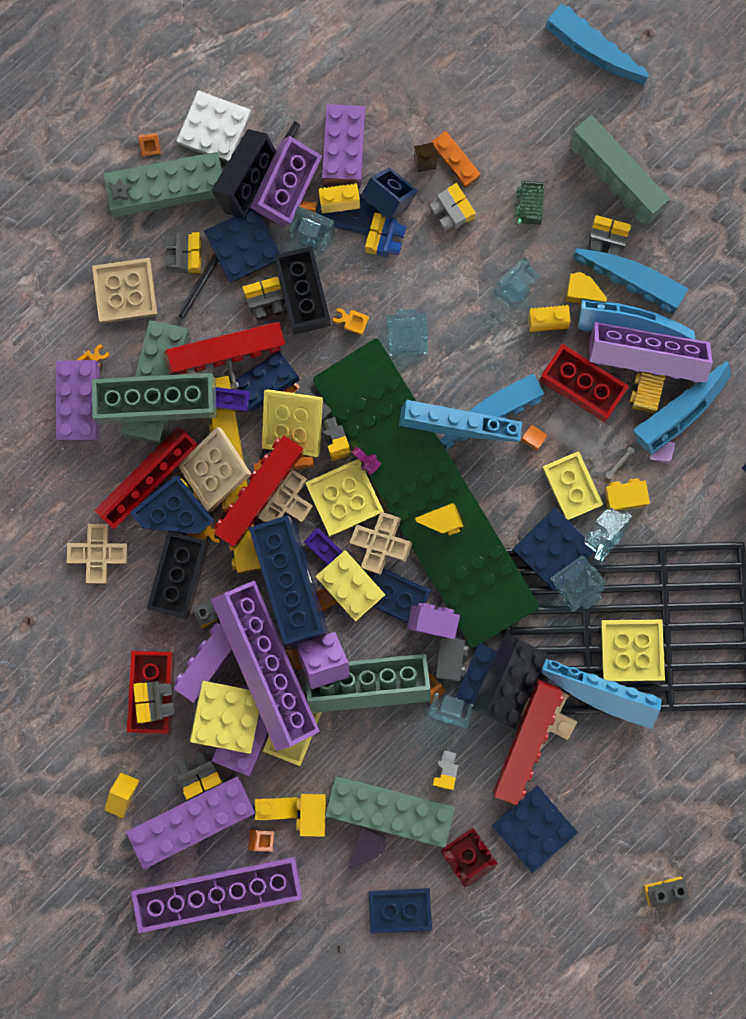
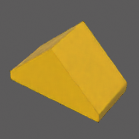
(121, 795)

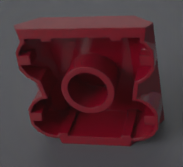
(469, 857)

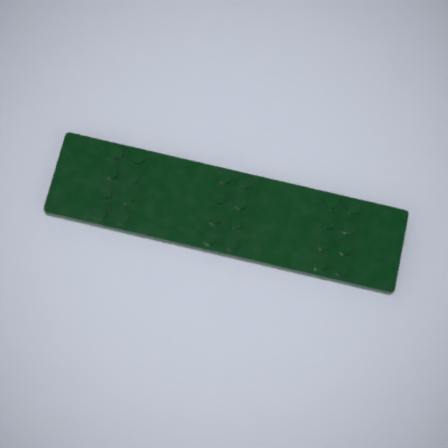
(420, 477)

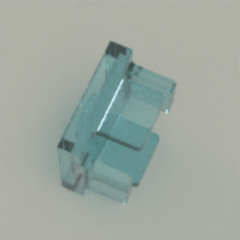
(313, 228)
(515, 283)
(407, 332)
(614, 530)
(579, 584)
(450, 711)

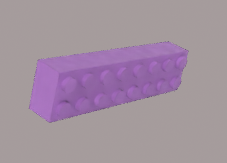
(265, 666)
(217, 894)

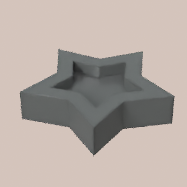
(120, 190)

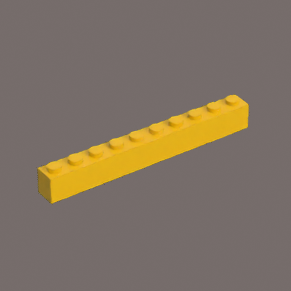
(245, 553)

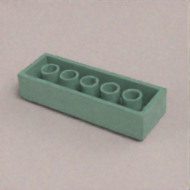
(618, 171)
(165, 184)
(153, 363)
(154, 398)
(374, 684)
(390, 811)

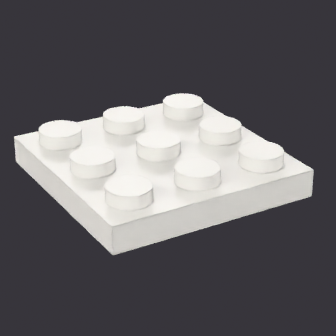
(213, 126)

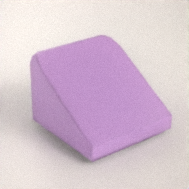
(664, 454)

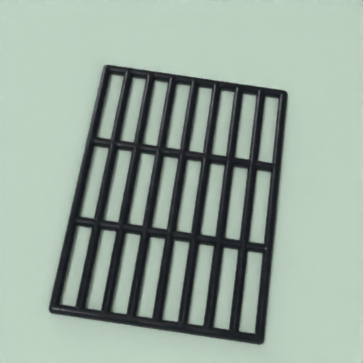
(665, 607)

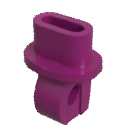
(369, 463)

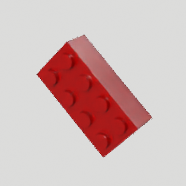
(583, 383)
(149, 668)

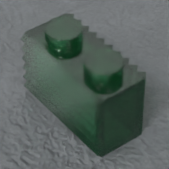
(530, 202)

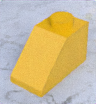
(583, 287)
(442, 520)
(276, 808)

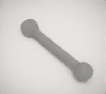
(234, 385)
(609, 475)

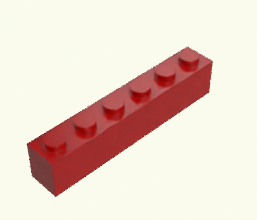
(224, 348)
(146, 477)
(259, 491)
(527, 742)

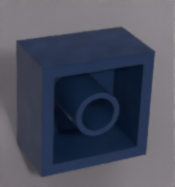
(389, 193)

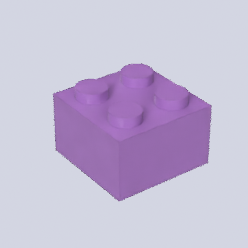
(433, 622)
(323, 660)

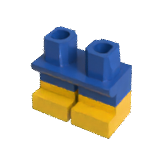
(381, 236)

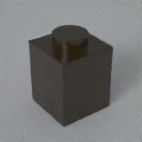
(425, 157)

